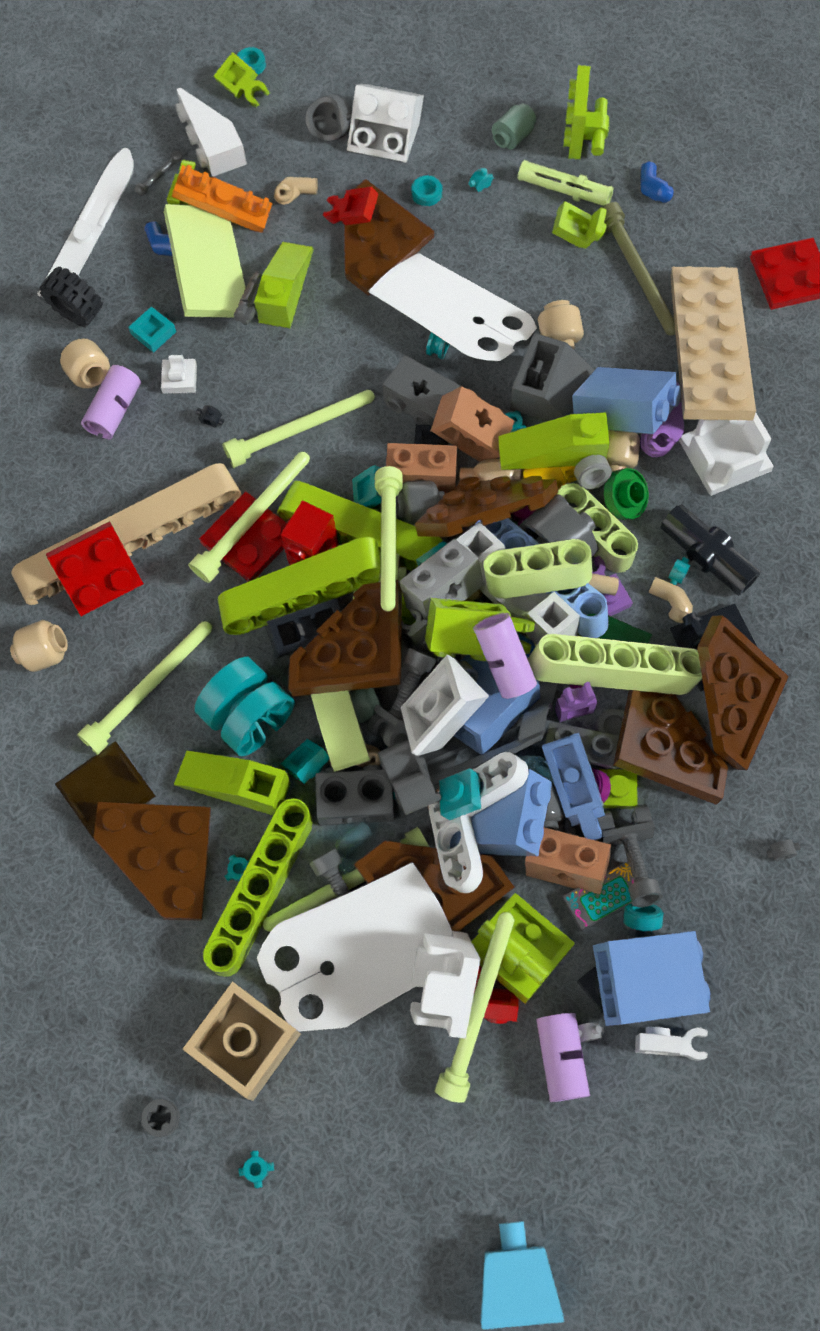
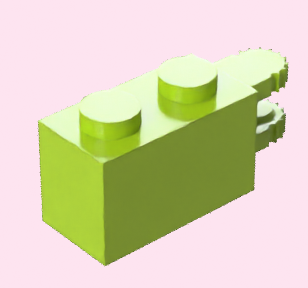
(452, 625)

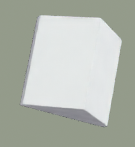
(440, 706)

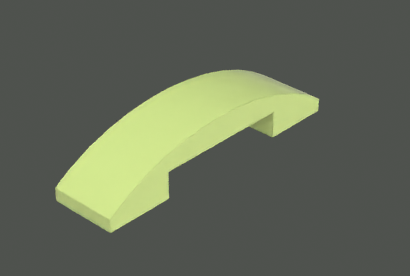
(340, 729)

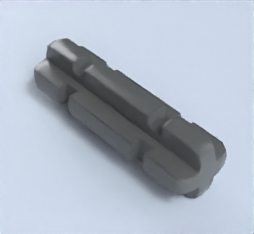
(246, 306)

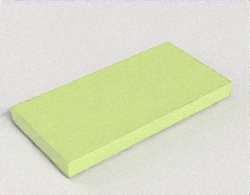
(204, 261)

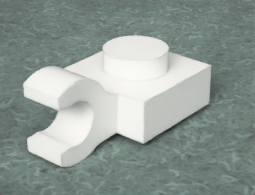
(659, 1042)

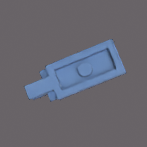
(575, 784)

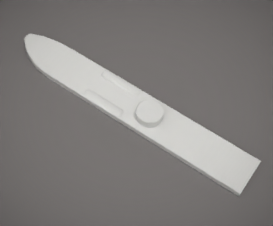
(95, 213)

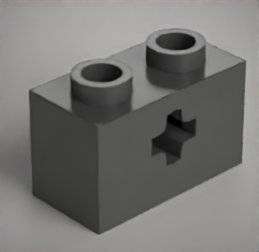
(416, 390)

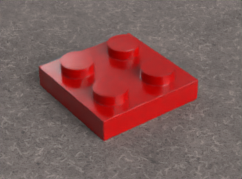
(788, 272)
(256, 547)
(94, 568)

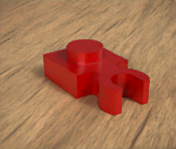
(354, 208)

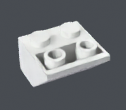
(384, 122)

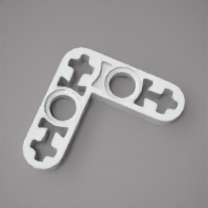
(467, 851)

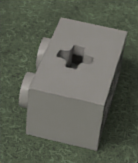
(447, 574)

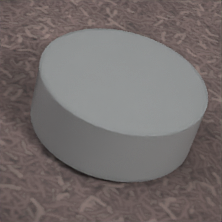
(592, 471)

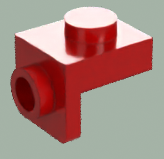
(501, 1006)

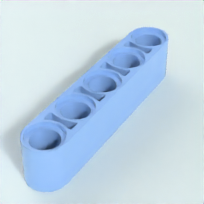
(582, 600)

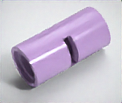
(111, 401)
(505, 655)
(562, 1057)

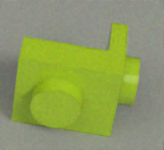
(578, 226)

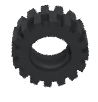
(71, 296)

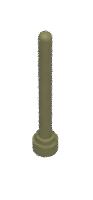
(614, 224)

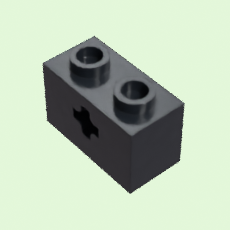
(298, 628)

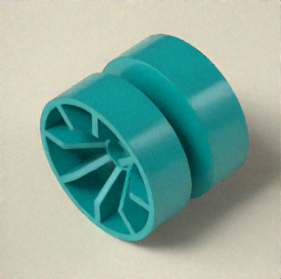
(239, 701)

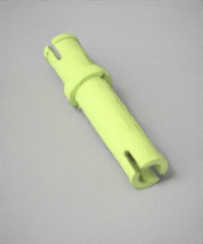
(530, 173)

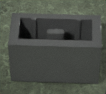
(548, 379)

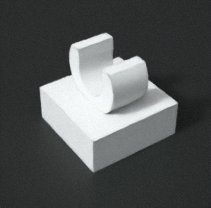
(178, 375)

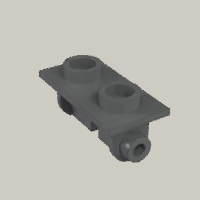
(598, 746)

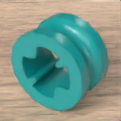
(436, 346)

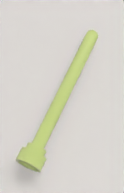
(240, 450)
(388, 485)
(207, 564)
(98, 733)
(326, 894)
(454, 1082)

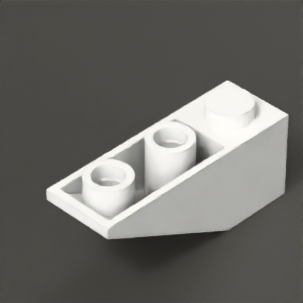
(213, 133)

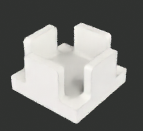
(728, 452)
(448, 973)

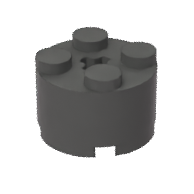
(560, 523)

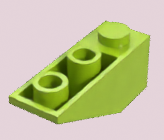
(234, 780)

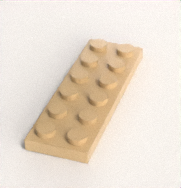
(711, 344)

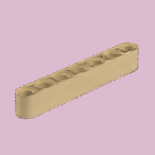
(139, 525)

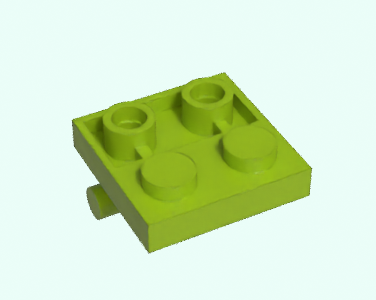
(584, 124)
(531, 950)

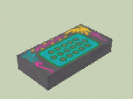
(590, 908)

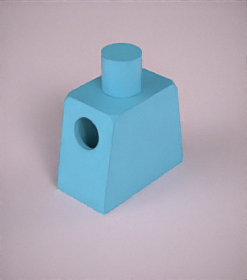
(518, 1283)

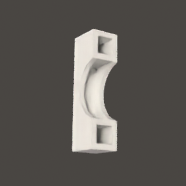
(548, 611)

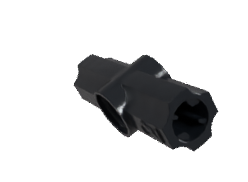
(710, 549)

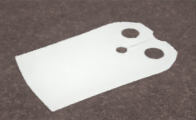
(448, 304)
(368, 939)

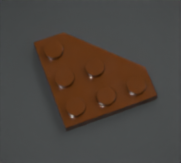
(383, 242)
(484, 501)
(352, 648)
(738, 690)
(669, 746)
(159, 852)
(457, 906)

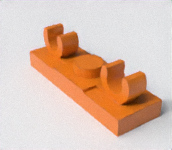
(221, 199)

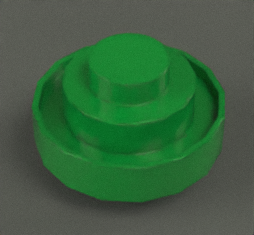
(626, 494)

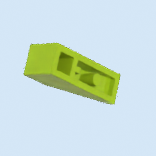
(282, 285)
(555, 442)

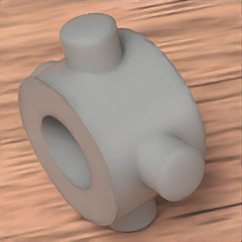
(590, 1032)

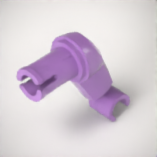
(666, 435)

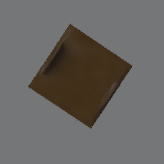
(103, 779)

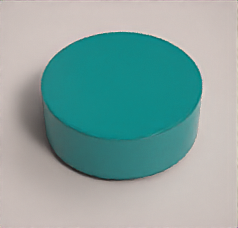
(254, 58)
(426, 190)
(643, 918)

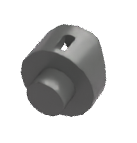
(329, 117)

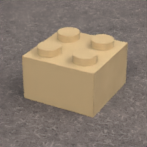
(242, 1041)

